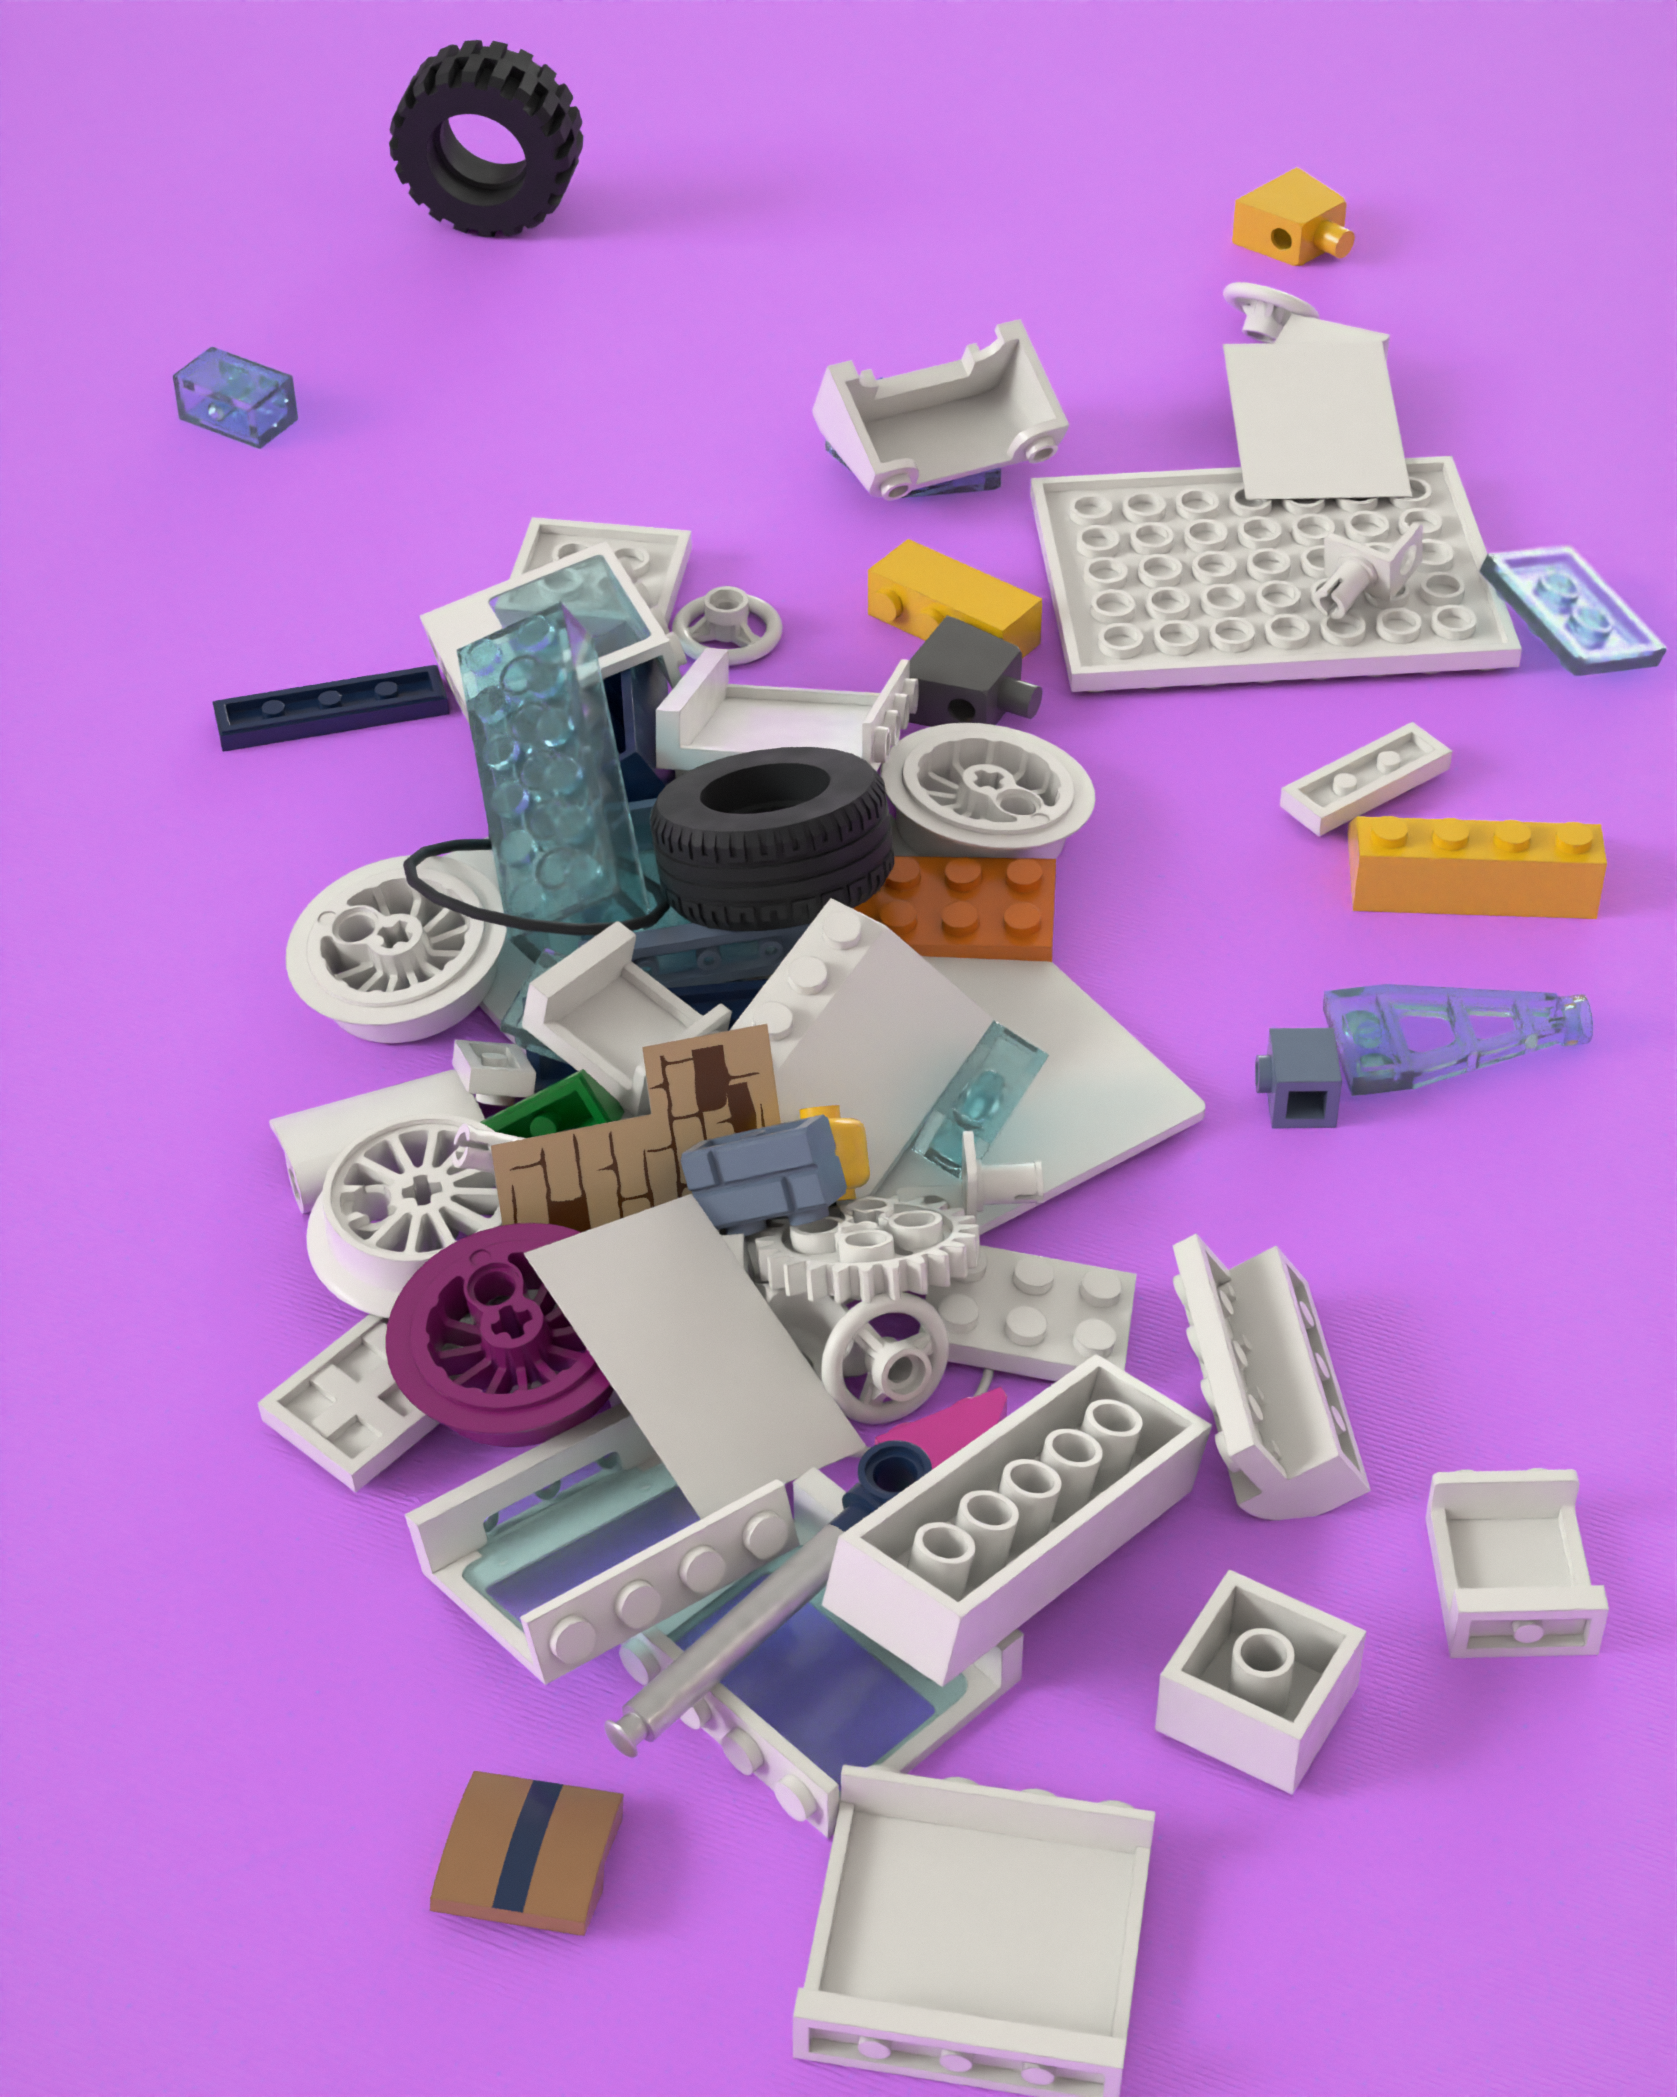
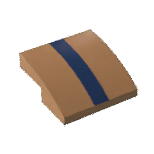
(527, 1853)

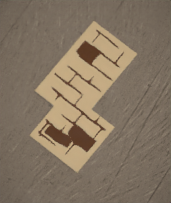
(629, 1165)

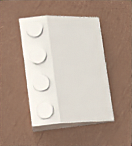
(864, 1029)

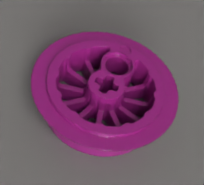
(502, 1348)

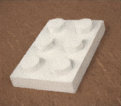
(1035, 1314)

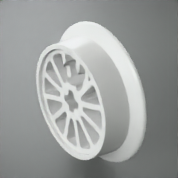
(985, 792)
(397, 970)
(409, 1180)

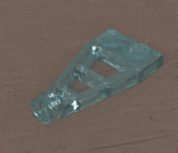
(1379, 1059)

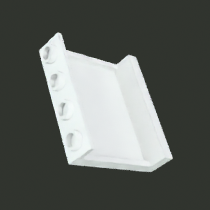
(715, 719)
(976, 1935)

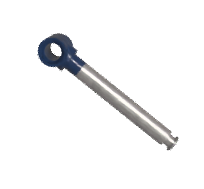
(881, 1476)

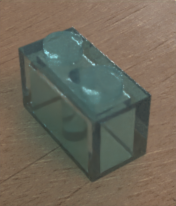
(235, 397)
(980, 1098)

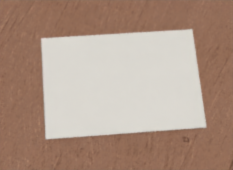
(1315, 421)
(695, 1353)

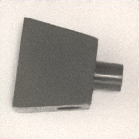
(969, 678)

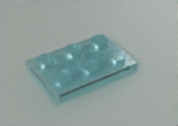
(1572, 610)

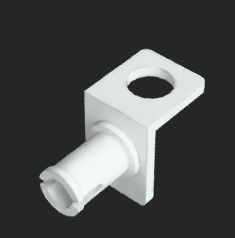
(1360, 569)
(983, 1184)

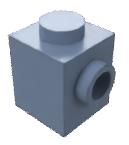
(1300, 1077)

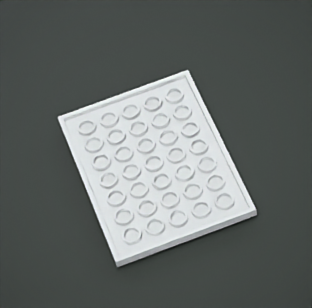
(1199, 587)

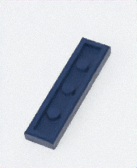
(330, 707)

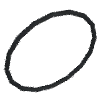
(507, 920)

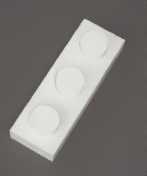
(1365, 778)

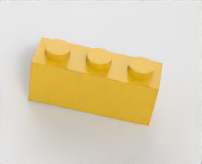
(921, 587)

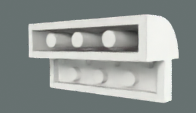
(1269, 1383)

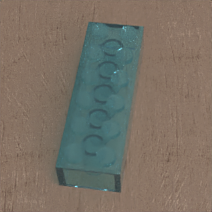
(551, 779)

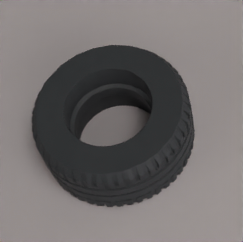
(772, 837)

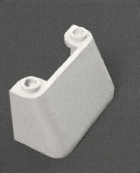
(942, 418)

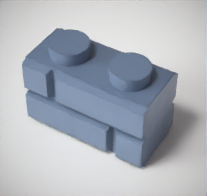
(766, 1175)

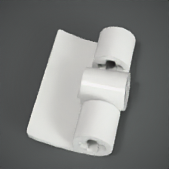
(320, 1133)

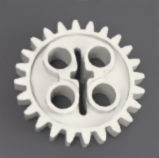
(869, 1250)

